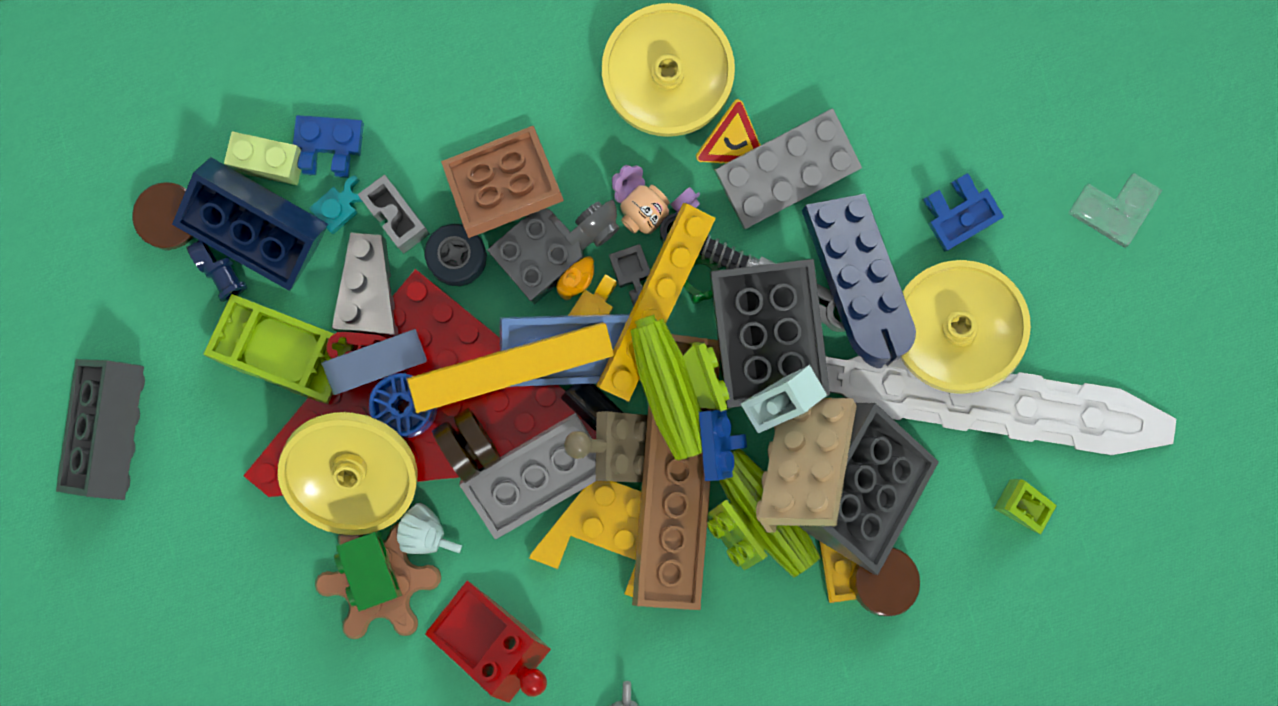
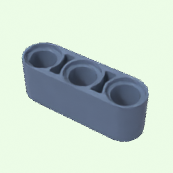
(374, 362)

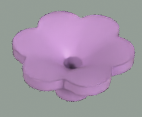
(626, 181)

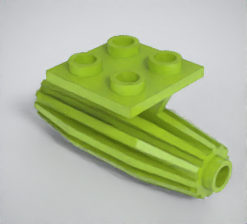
(676, 384)
(745, 535)

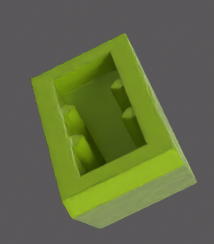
(1025, 505)

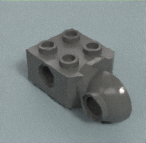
(543, 248)

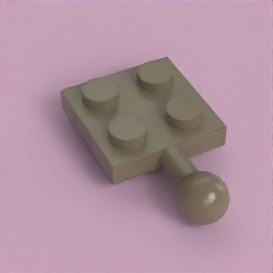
(617, 446)

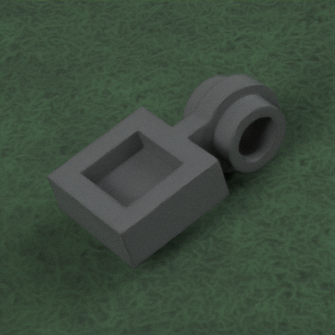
(630, 268)

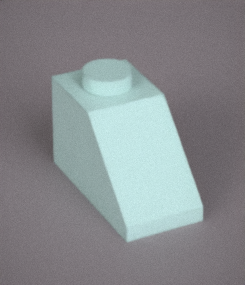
(784, 399)

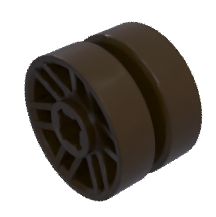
(466, 445)

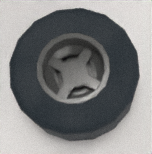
(449, 244)

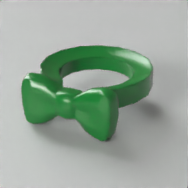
(698, 296)

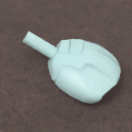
(422, 532)

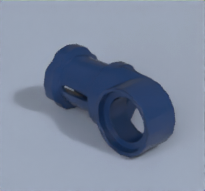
(219, 271)

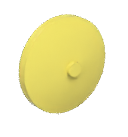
(668, 69)
(967, 326)
(347, 473)

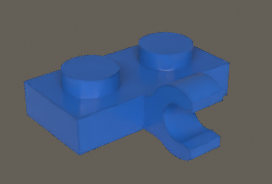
(717, 443)

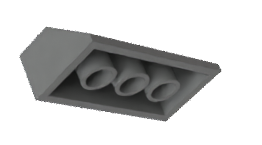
(100, 429)

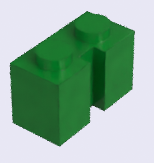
(367, 571)

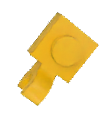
(595, 303)

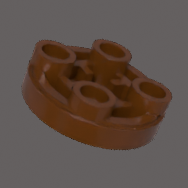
(155, 213)
(892, 589)

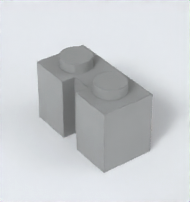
(388, 204)

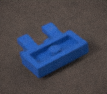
(327, 135)
(964, 220)

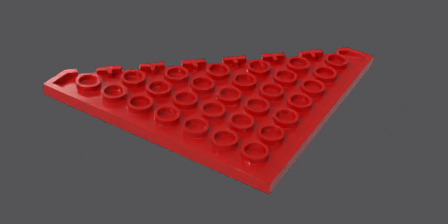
(448, 338)

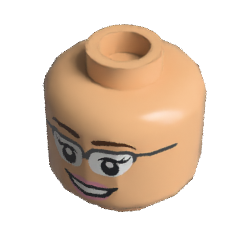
(644, 209)

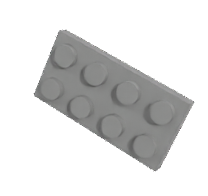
(788, 168)
(530, 479)

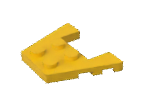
(600, 515)

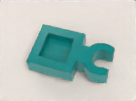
(337, 207)

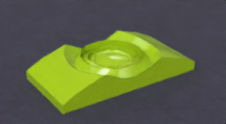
(273, 348)

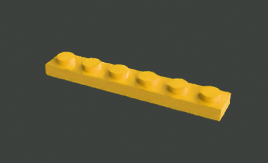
(657, 294)

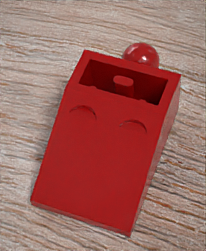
(490, 645)

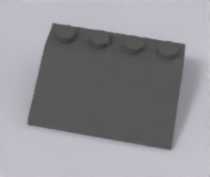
(767, 326)
(879, 489)

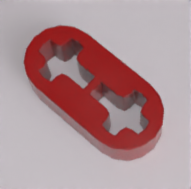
(352, 339)

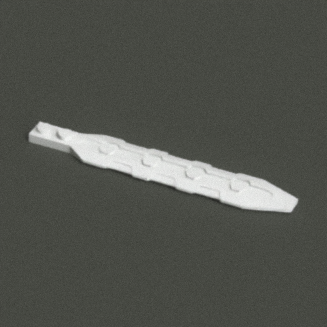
(1019, 406)

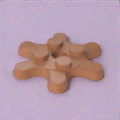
(398, 610)

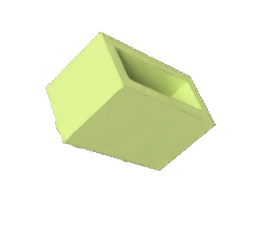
(263, 158)

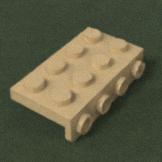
(807, 467)

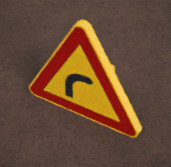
(730, 138)

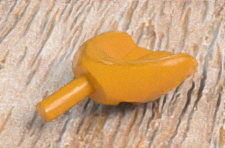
(576, 278)

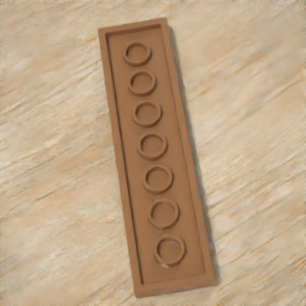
(672, 519)

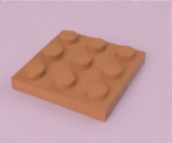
(501, 181)

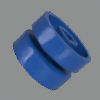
(384, 407)

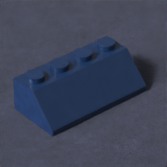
(249, 223)

